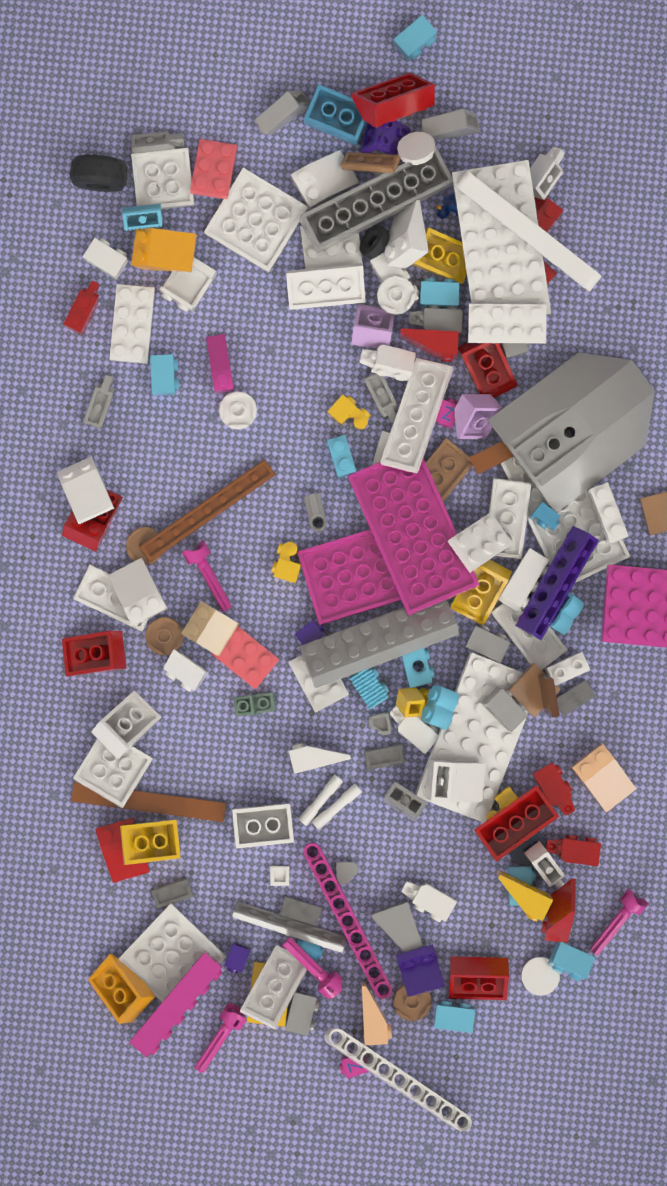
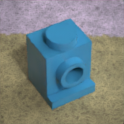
(546, 517)

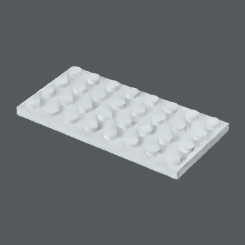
(498, 261)
(577, 513)
(476, 733)

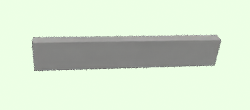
(289, 926)

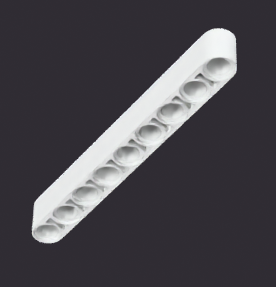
(527, 230)
(406, 1082)

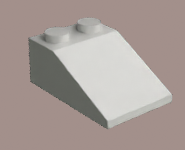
(323, 180)
(407, 237)
(85, 490)
(137, 592)
(185, 670)
(125, 724)
(311, 757)

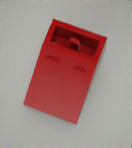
(91, 532)

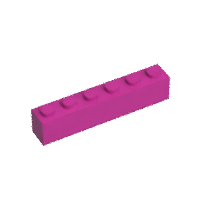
(176, 1003)

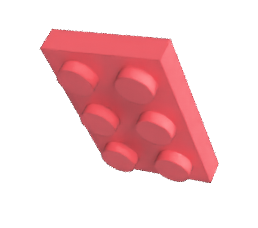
(213, 169)
(247, 658)

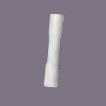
(347, 797)
(313, 809)

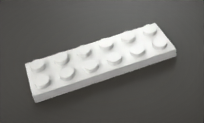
(416, 415)

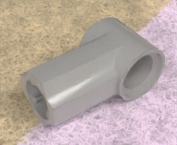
(315, 511)

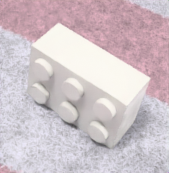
(263, 825)

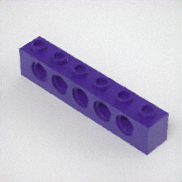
(557, 582)

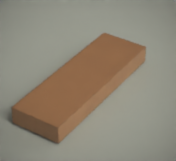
(370, 162)

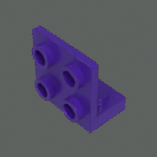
(384, 137)
(420, 970)

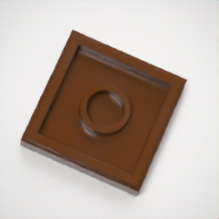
(548, 695)

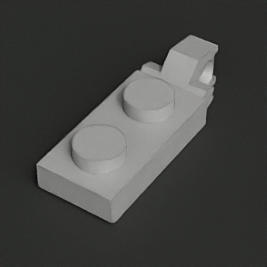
(156, 142)
(382, 396)
(100, 403)

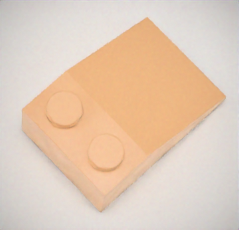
(603, 777)
(375, 1024)

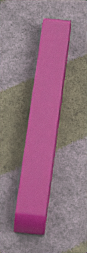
(348, 930)

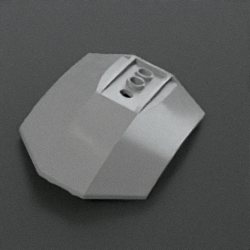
(605, 405)

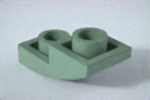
(254, 704)

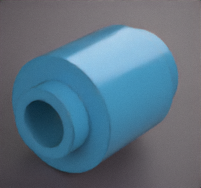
(311, 949)

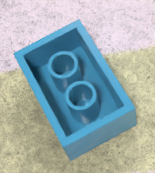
(335, 115)

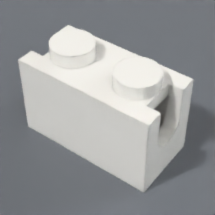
(106, 258)

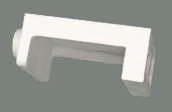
(188, 287)
(567, 668)

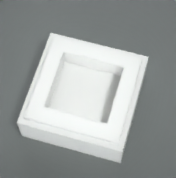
(279, 876)

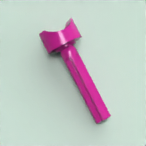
(198, 556)
(631, 905)
(328, 982)
(231, 1021)

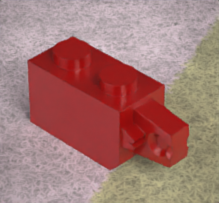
(83, 309)
(554, 787)
(576, 851)

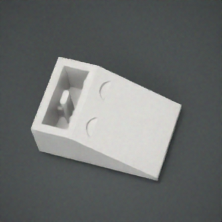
(455, 781)

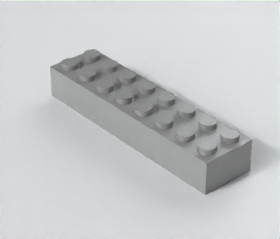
(374, 202)
(376, 642)

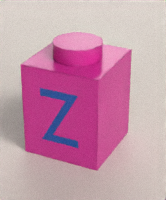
(446, 414)
(351, 1068)

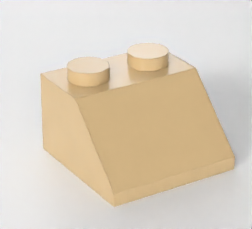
(209, 628)

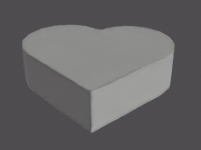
(381, 723)
(345, 871)

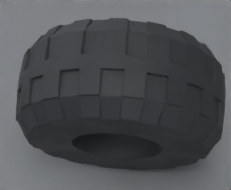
(98, 173)

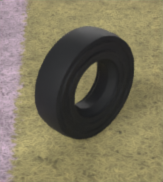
(366, 247)

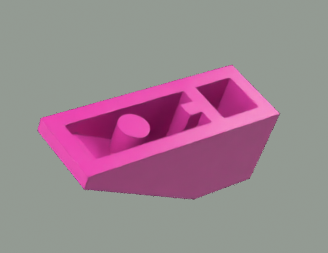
(220, 363)

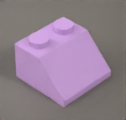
(372, 327)
(472, 415)

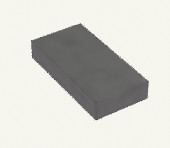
(575, 698)
(384, 757)
(172, 893)
(300, 911)

